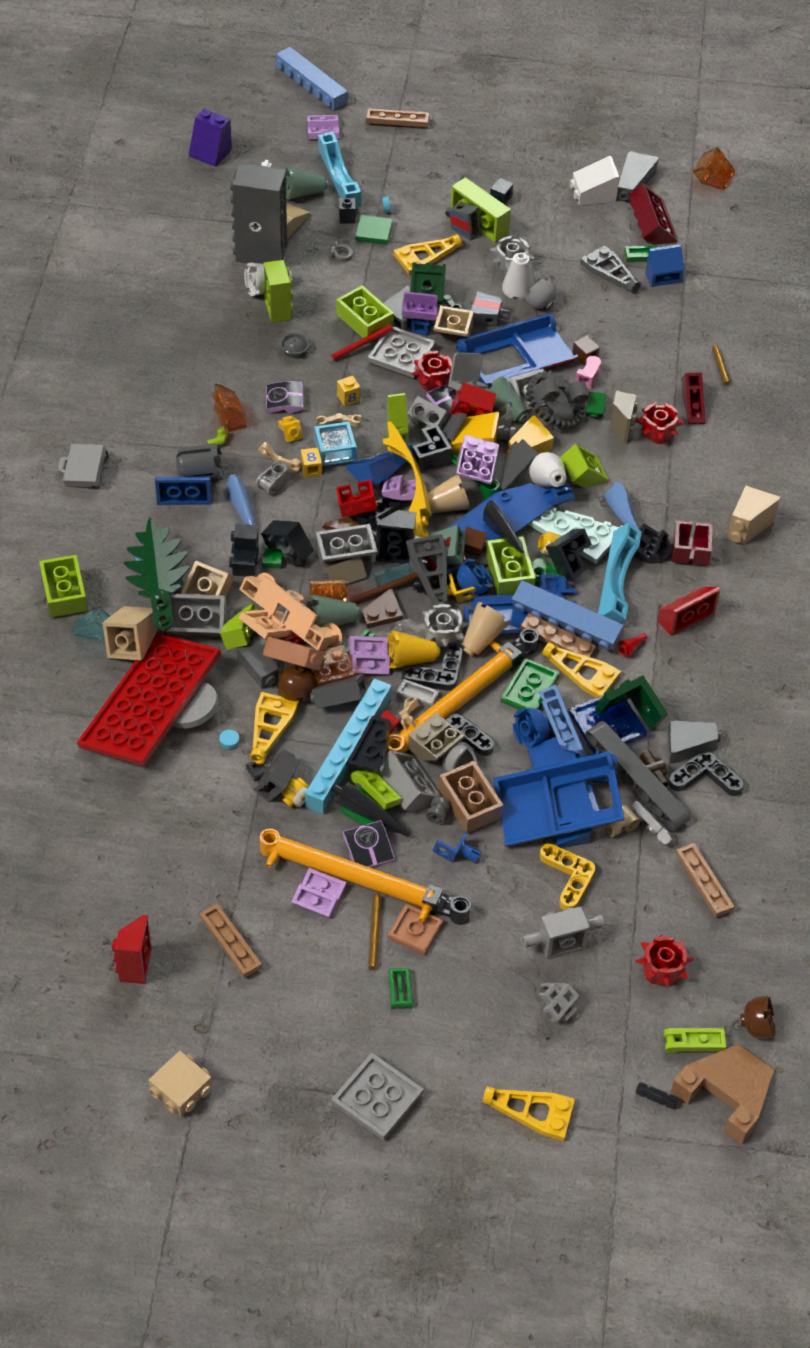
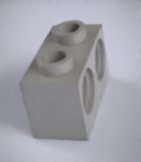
(430, 412)

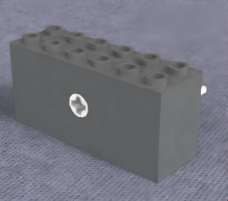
(259, 213)

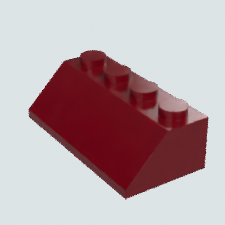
(652, 216)

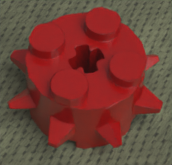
(433, 370)
(659, 422)
(664, 961)

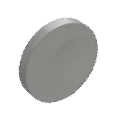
(199, 708)

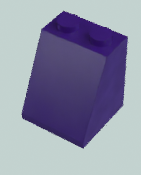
(210, 138)

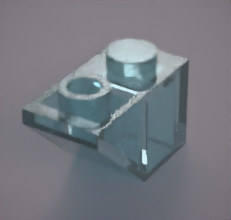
(91, 625)

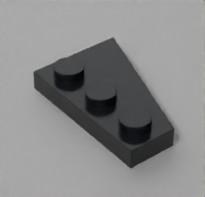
(372, 747)

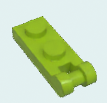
(377, 788)
(695, 1039)

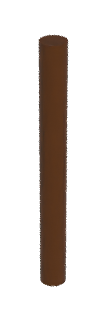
(383, 588)

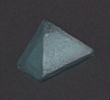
(391, 573)

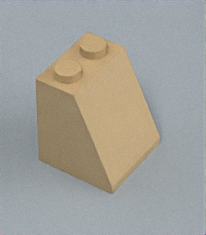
(752, 515)
(129, 633)

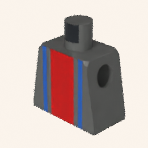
(465, 219)
(488, 310)

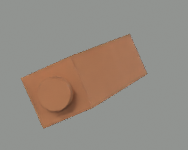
(293, 653)

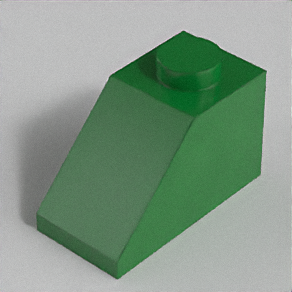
(595, 403)

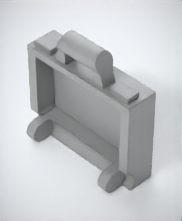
(83, 465)

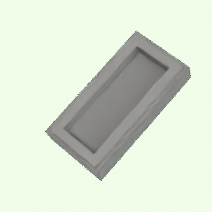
(425, 695)

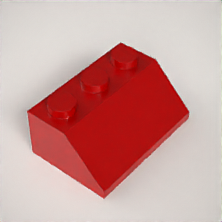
(689, 609)
(133, 951)

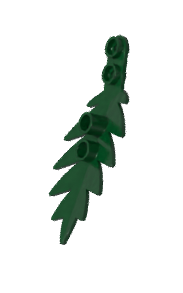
(157, 571)

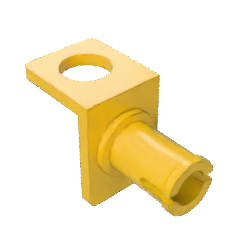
(451, 590)

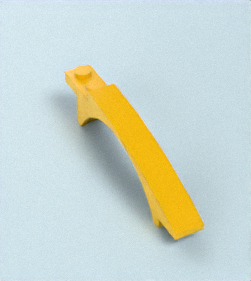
(420, 503)

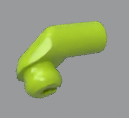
(220, 438)

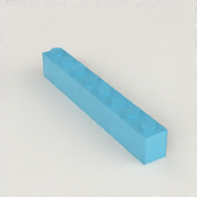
(335, 766)

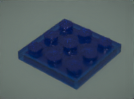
(619, 718)

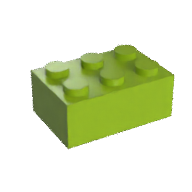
(277, 291)
(363, 311)
(508, 566)
(63, 586)

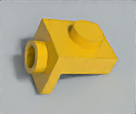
(291, 428)

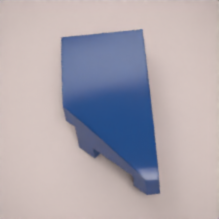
(555, 583)

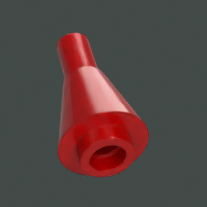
(628, 646)

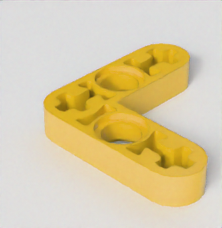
(577, 875)

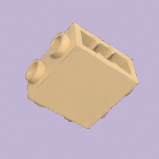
(180, 1083)

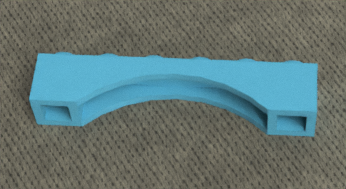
(331, 155)
(623, 546)

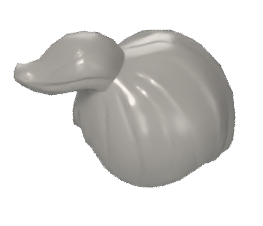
(458, 756)

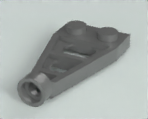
(601, 257)
(426, 547)

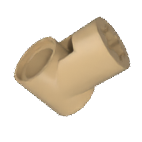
(630, 823)

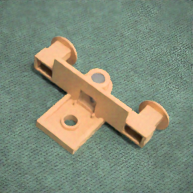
(295, 620)

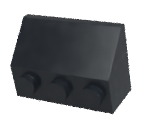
(392, 536)

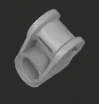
(273, 478)

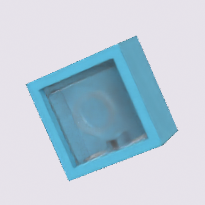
(335, 443)

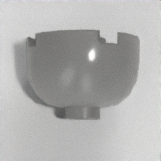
(542, 294)

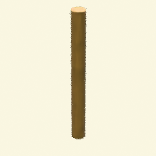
(374, 936)

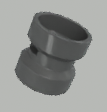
(505, 433)
(438, 810)

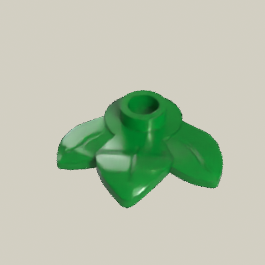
(541, 567)

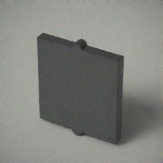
(453, 425)

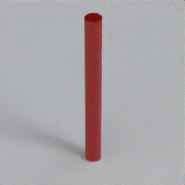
(362, 342)

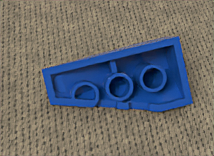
(377, 468)

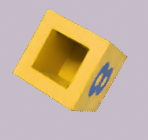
(348, 391)
(311, 462)

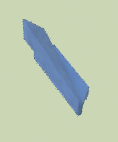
(561, 720)

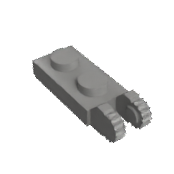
(655, 824)

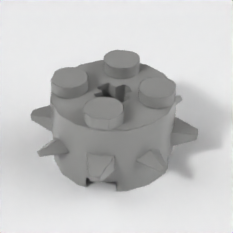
(507, 249)
(443, 625)

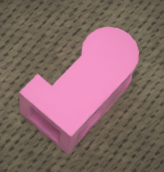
(590, 372)

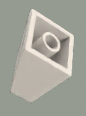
(596, 183)

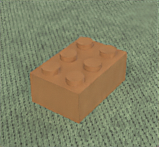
(470, 796)

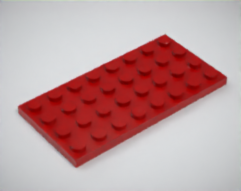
(149, 699)

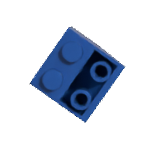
(665, 265)

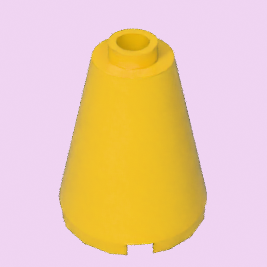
(410, 650)

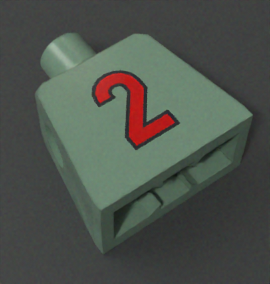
(454, 543)

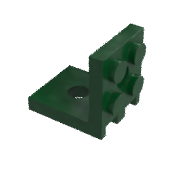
(428, 275)
(641, 696)

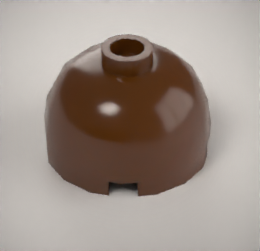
(296, 683)
(758, 1018)

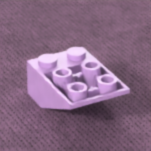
(477, 459)

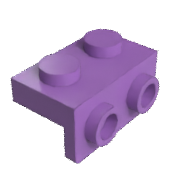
(420, 306)

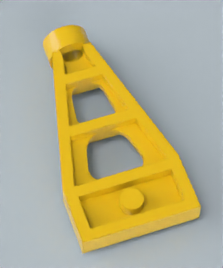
(406, 254)
(601, 681)
(275, 706)
(558, 1115)

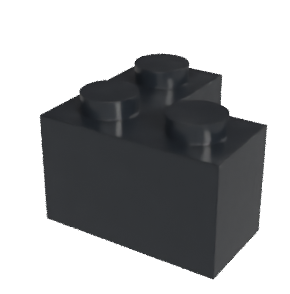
(432, 450)
(290, 539)
(244, 550)
(565, 552)

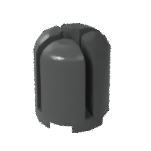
(200, 461)

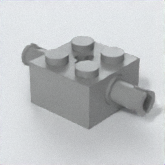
(563, 932)

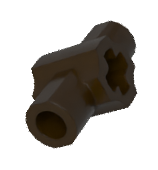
(657, 766)

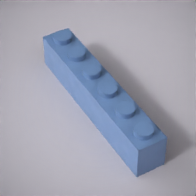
(311, 78)
(568, 615)

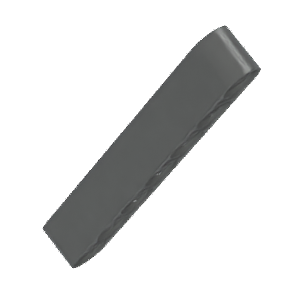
(639, 777)

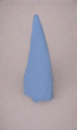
(239, 499)
(620, 504)

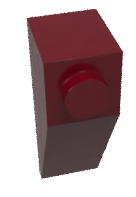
(693, 397)

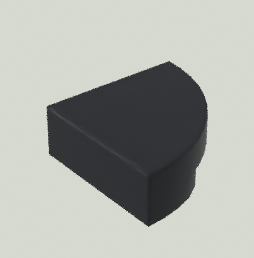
(256, 770)

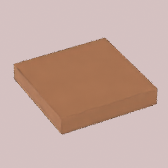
(412, 933)

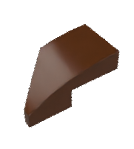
(339, 523)

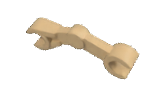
(354, 420)
(266, 450)
(408, 707)

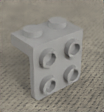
(467, 369)

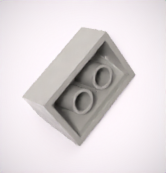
(345, 543)
(409, 781)

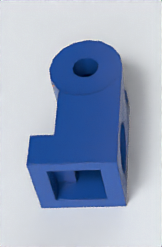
(421, 326)

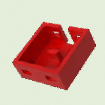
(353, 505)

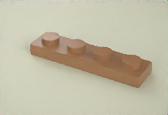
(397, 117)
(557, 636)
(704, 880)
(230, 940)

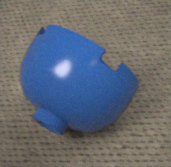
(474, 576)
(531, 726)

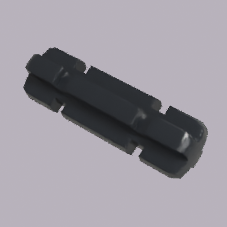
(656, 1095)

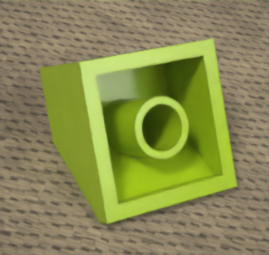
(583, 467)

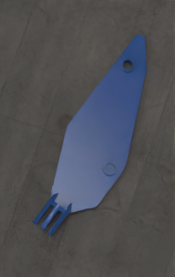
(519, 505)

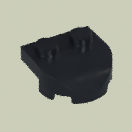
(653, 545)

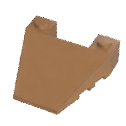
(734, 1078)

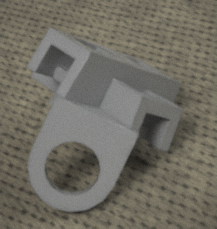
(561, 998)

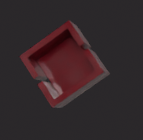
(694, 548)

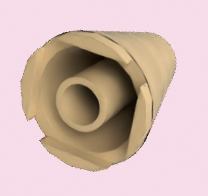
(448, 497)
(483, 629)

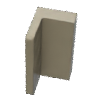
(350, 568)

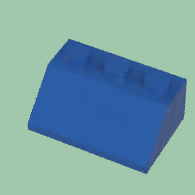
(183, 490)

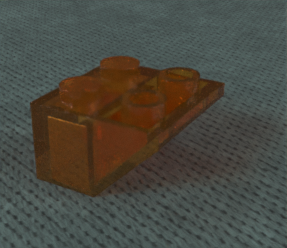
(714, 169)
(228, 408)
(329, 587)
(334, 666)

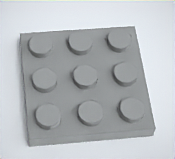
(399, 350)
(377, 1096)

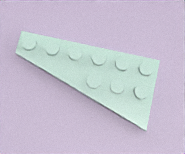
(561, 523)

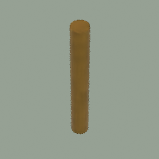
(721, 366)

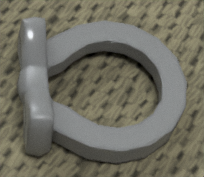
(339, 246)

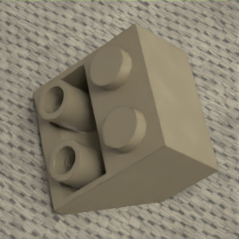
(623, 415)
(433, 738)

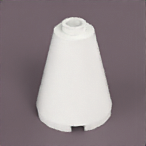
(518, 277)
(255, 278)
(547, 470)

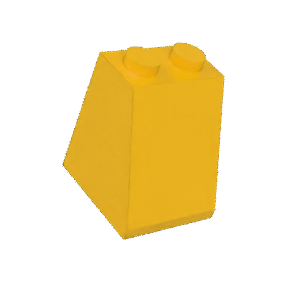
(479, 426)

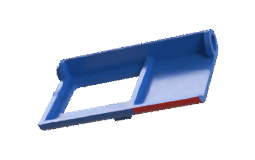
(533, 339)

